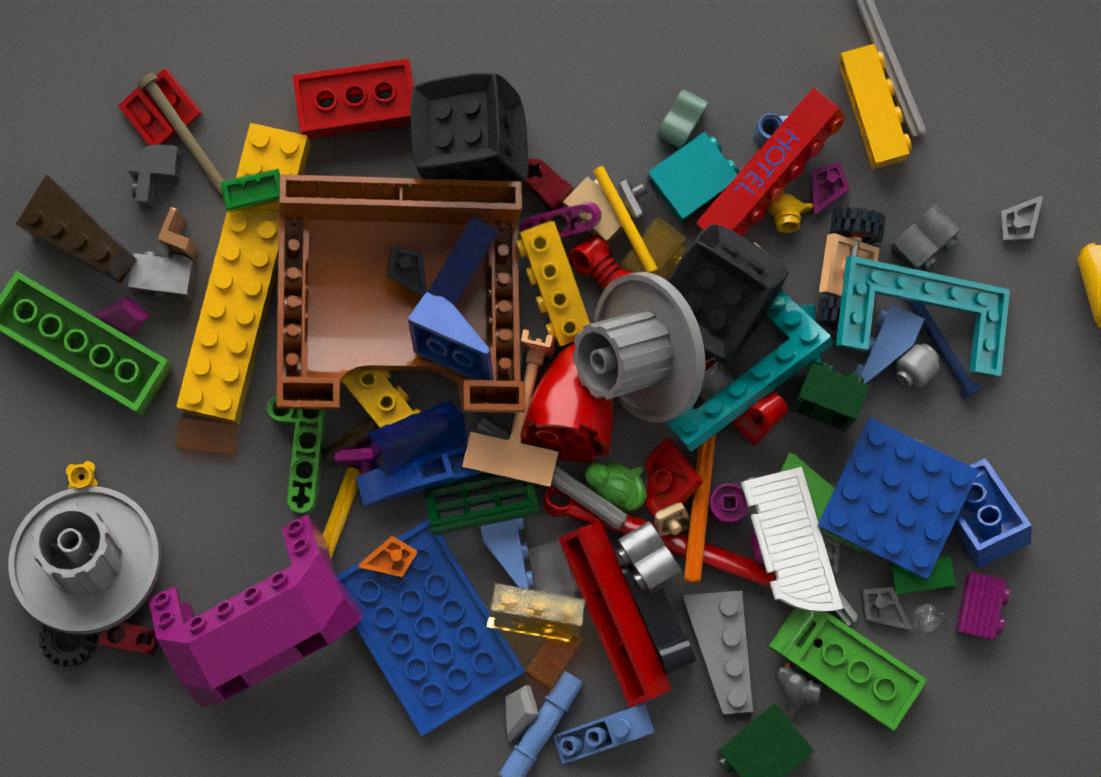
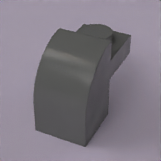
(153, 164)

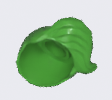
(617, 484)

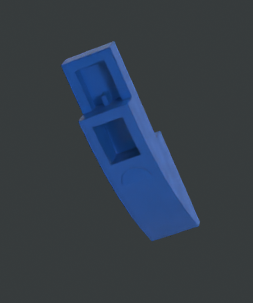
(440, 470)

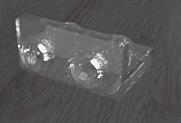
(552, 570)

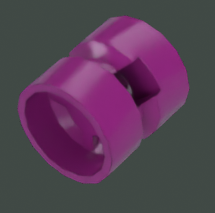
(727, 504)

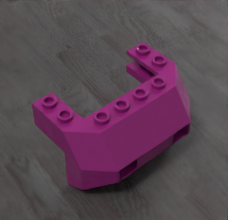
(260, 627)

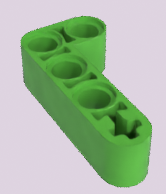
(303, 456)

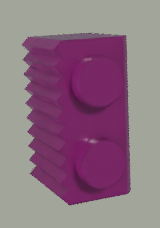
(982, 606)

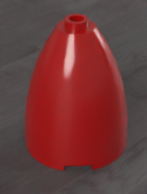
(567, 416)

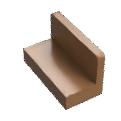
(171, 236)

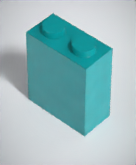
(692, 177)

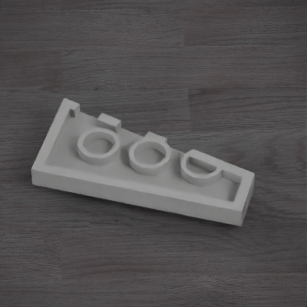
(722, 639)

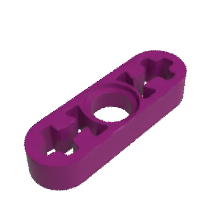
(569, 214)

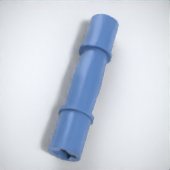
(542, 726)

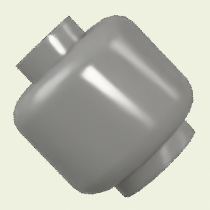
(917, 365)

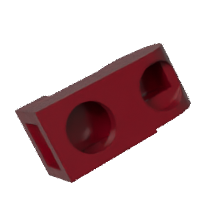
(130, 638)

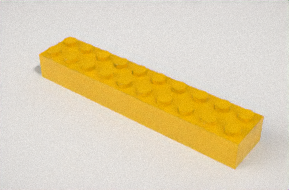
(240, 287)

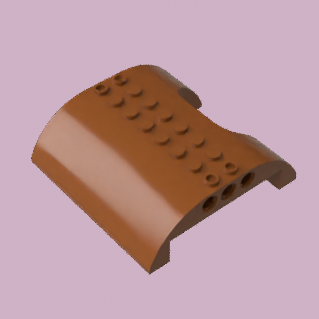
(350, 317)

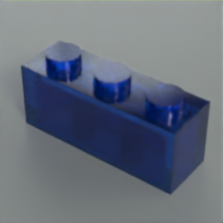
(464, 260)
(418, 438)

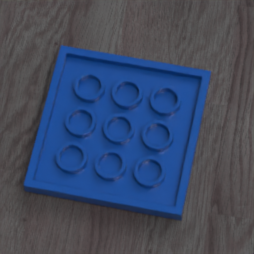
(897, 498)

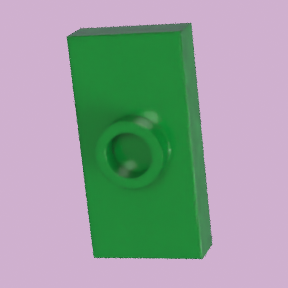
(251, 190)
(940, 577)

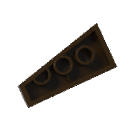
(67, 227)

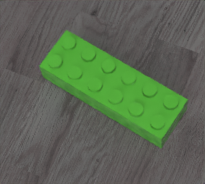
(81, 344)

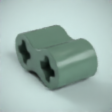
(682, 119)

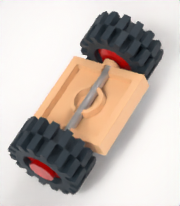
(848, 236)

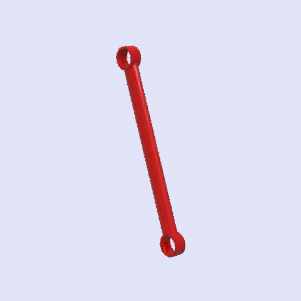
(677, 544)

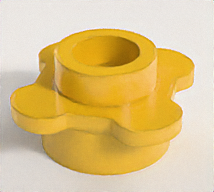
(74, 471)

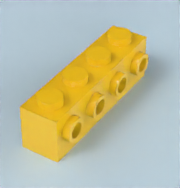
(874, 107)
(554, 280)
(379, 397)

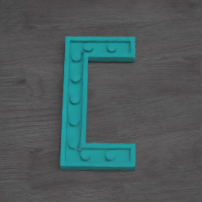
(868, 277)
(804, 344)

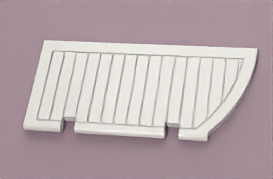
(792, 541)

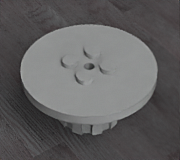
(642, 349)
(84, 560)

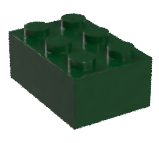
(830, 396)

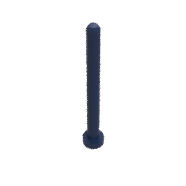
(946, 351)

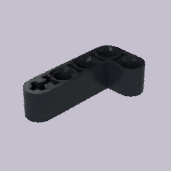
(661, 625)

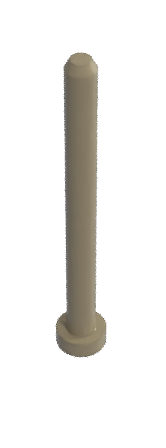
(149, 83)

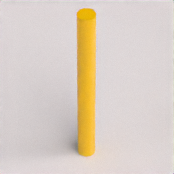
(625, 220)

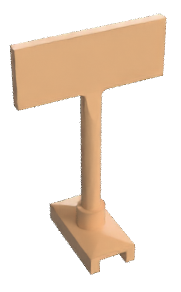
(512, 457)

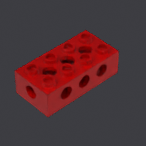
(344, 84)

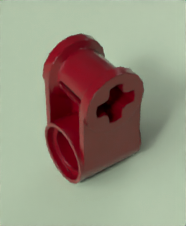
(550, 187)

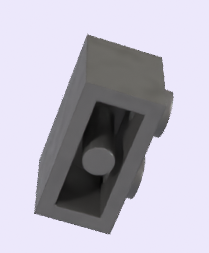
(162, 277)

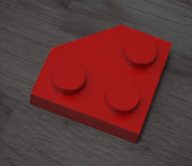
(669, 477)

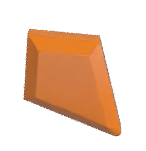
(390, 558)

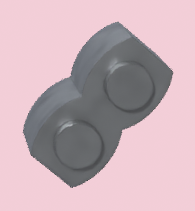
(926, 238)
(649, 557)

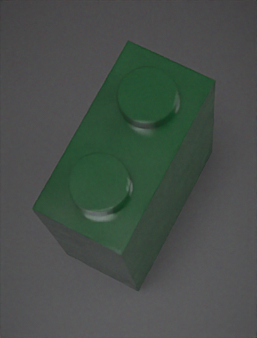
(765, 747)

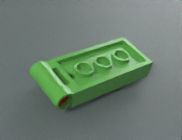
(849, 665)

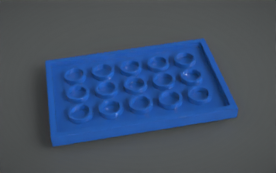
(431, 632)

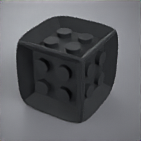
(469, 129)
(727, 287)

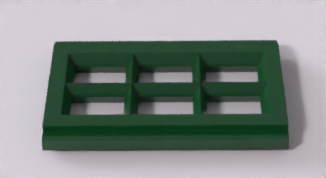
(481, 517)

